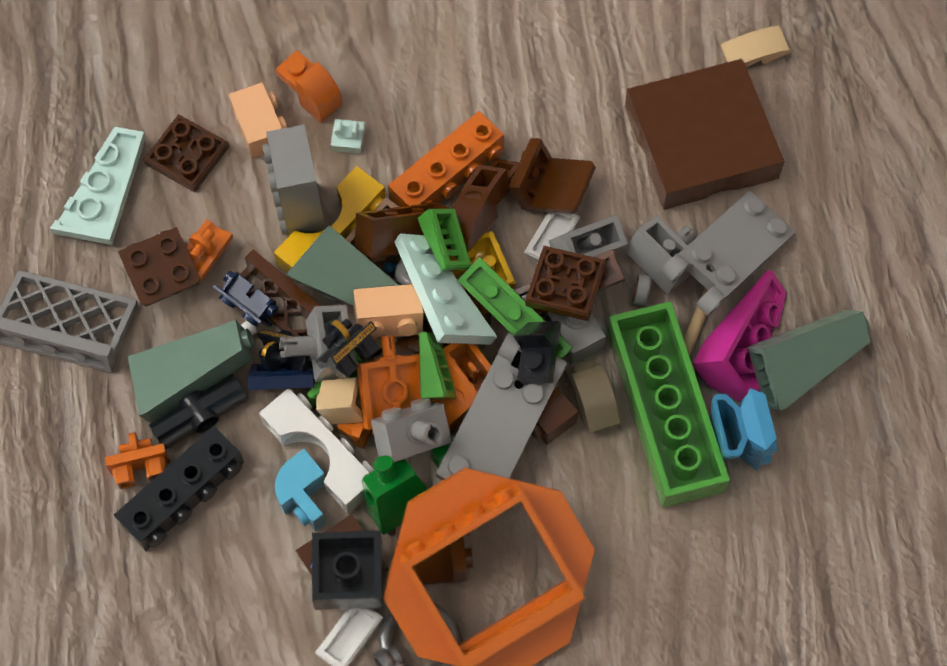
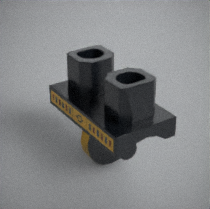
(345, 341)
(271, 356)

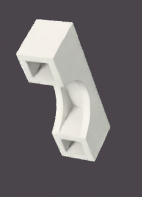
(293, 422)

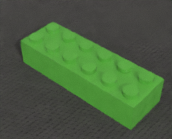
(667, 405)

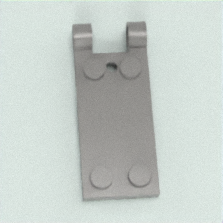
(730, 250)
(498, 418)

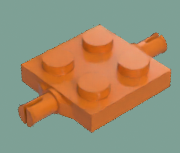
(388, 381)

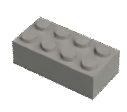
(293, 180)

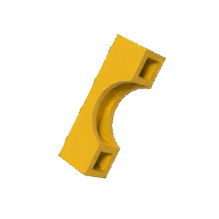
(355, 194)

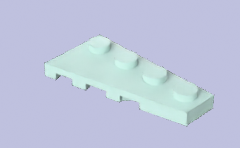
(100, 199)
(443, 298)

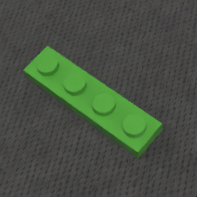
(502, 300)

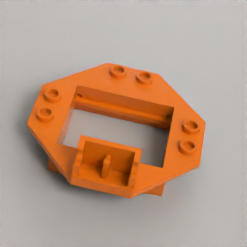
(451, 512)

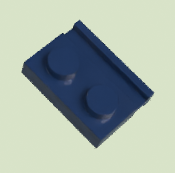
(283, 378)

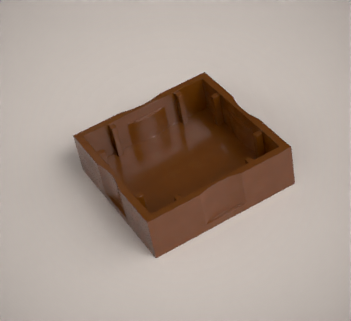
(703, 133)

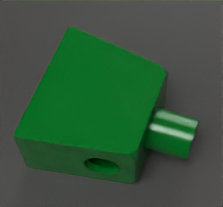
(389, 490)

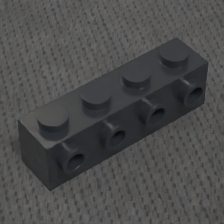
(180, 488)

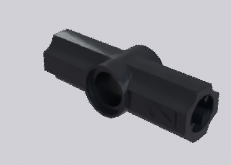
(198, 411)

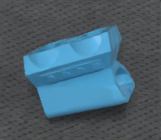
(744, 429)

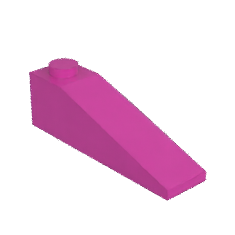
(725, 355)

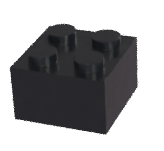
(347, 570)

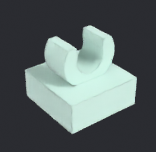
(348, 136)

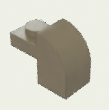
(593, 395)

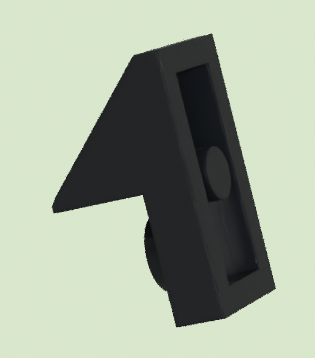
(538, 351)

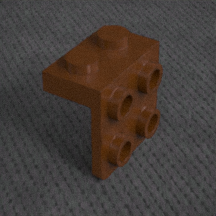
(550, 182)
(159, 267)
(445, 565)

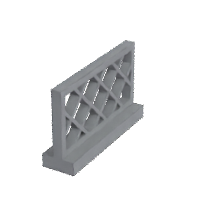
(57, 344)

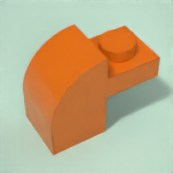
(312, 82)

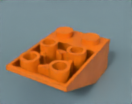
(468, 371)

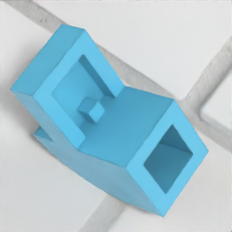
(295, 484)

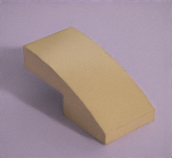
(757, 46)

